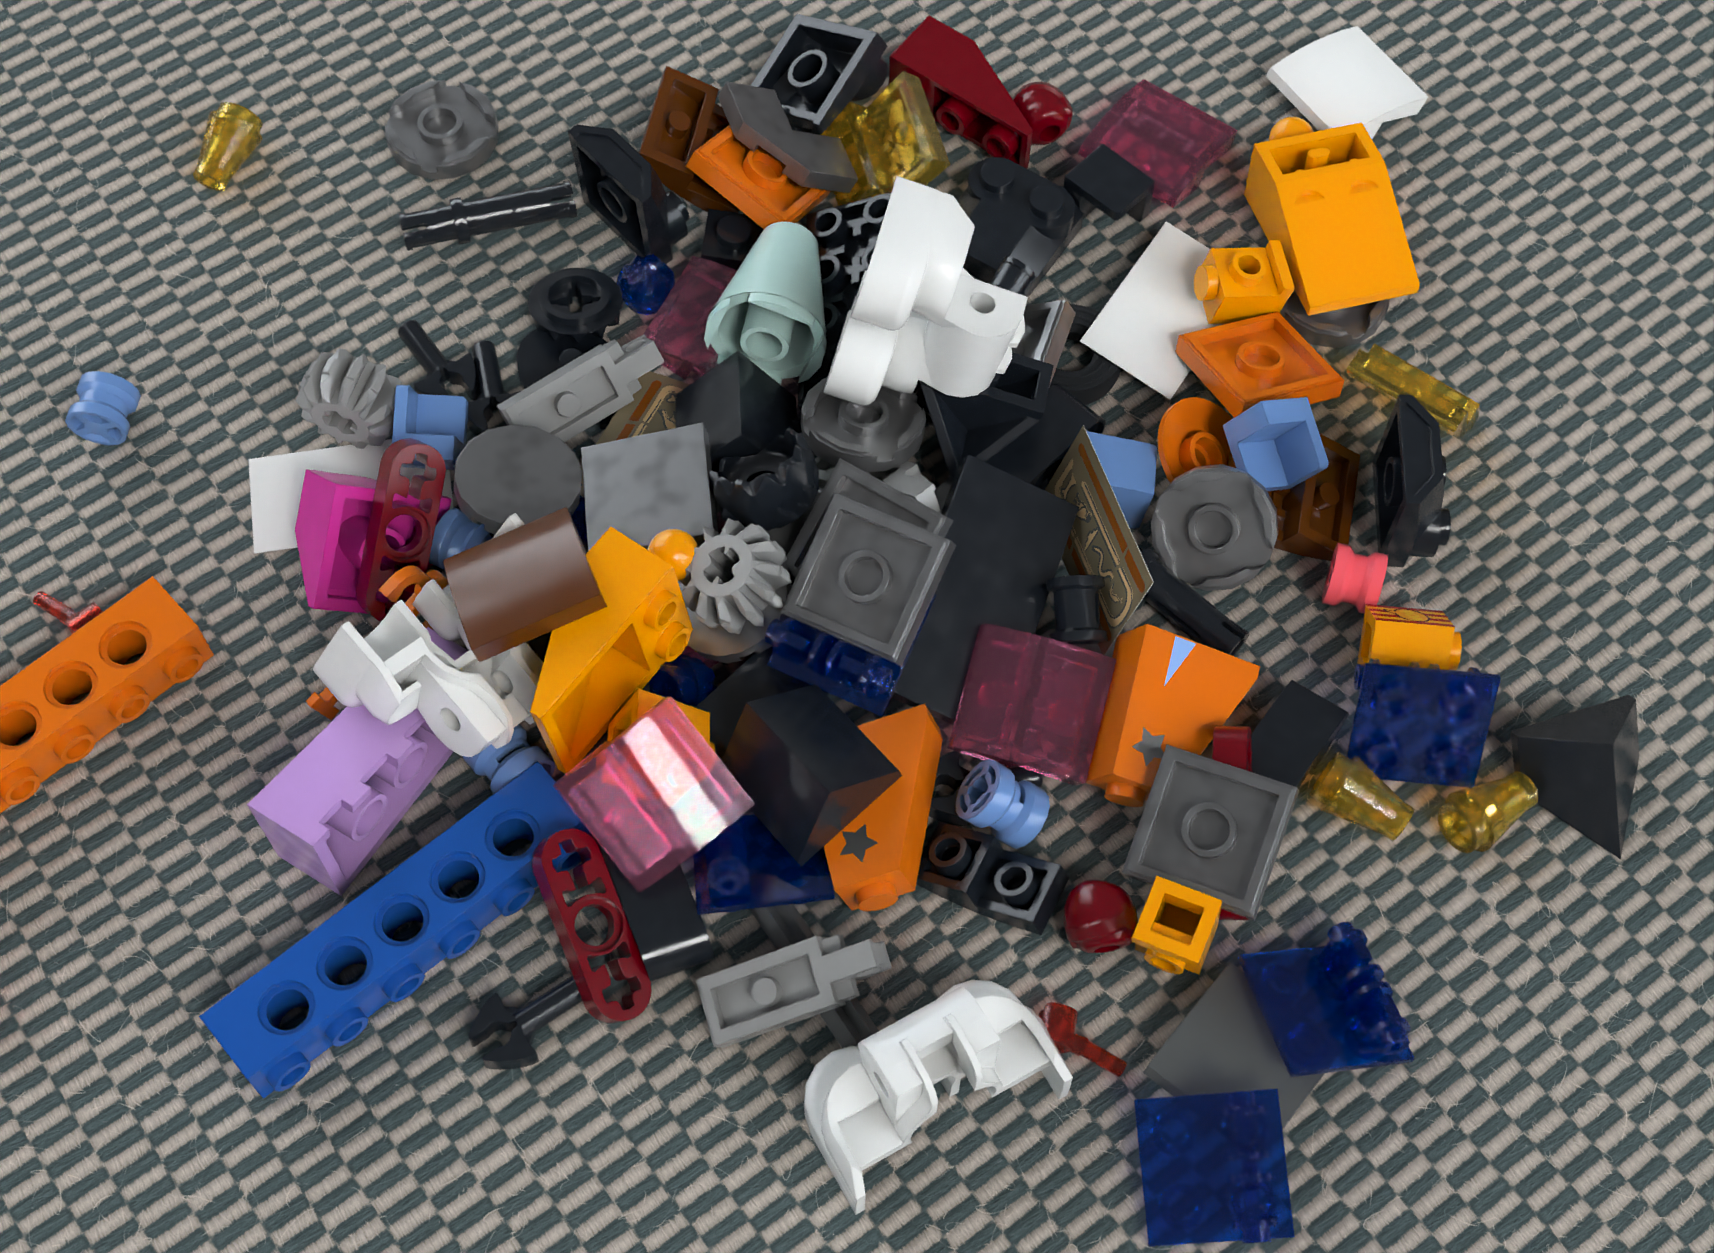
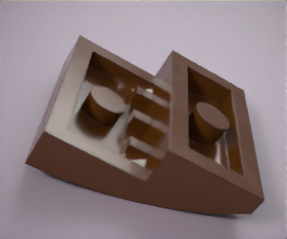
(679, 124)
(1320, 509)
(522, 584)

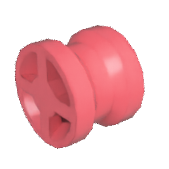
(1354, 578)

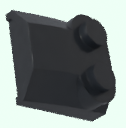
(822, 69)
(627, 192)
(1016, 218)
(1410, 485)

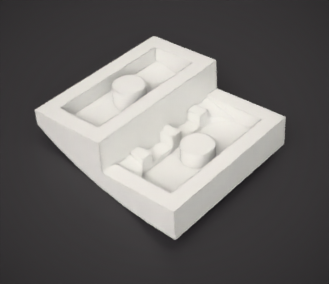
(1346, 83)

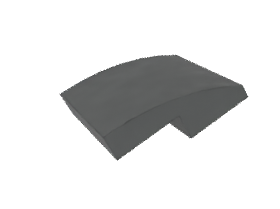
(1227, 1049)

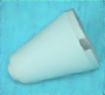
(774, 306)

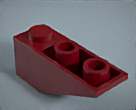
(963, 90)

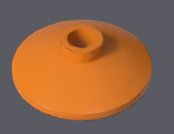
(1192, 436)

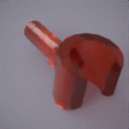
(66, 614)
(1061, 1025)

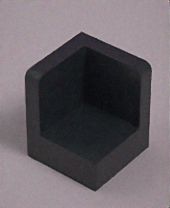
(1111, 185)

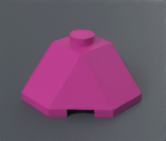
(333, 536)

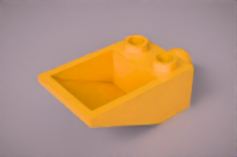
(1333, 213)
(614, 651)

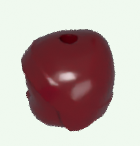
(1045, 111)
(1099, 917)

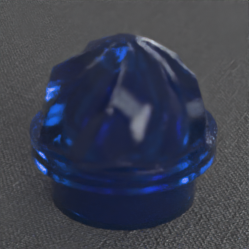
(645, 284)
(684, 680)

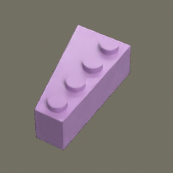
(349, 789)

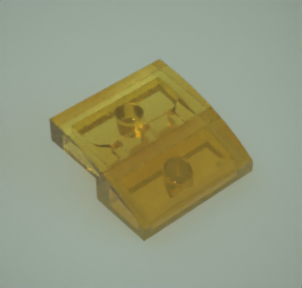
(890, 140)
(1393, 376)

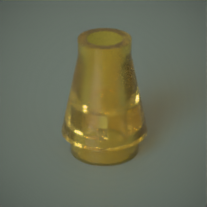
(227, 143)
(1359, 796)
(1483, 813)

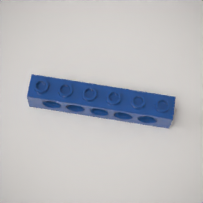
(363, 930)

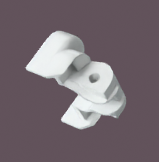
(922, 310)
(403, 670)
(876, 1094)

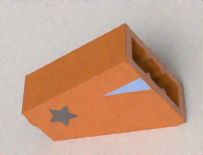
(1161, 696)
(883, 846)

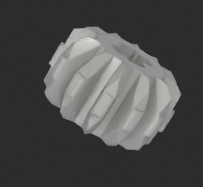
(349, 398)
(756, 571)

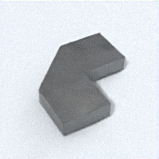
(809, 158)

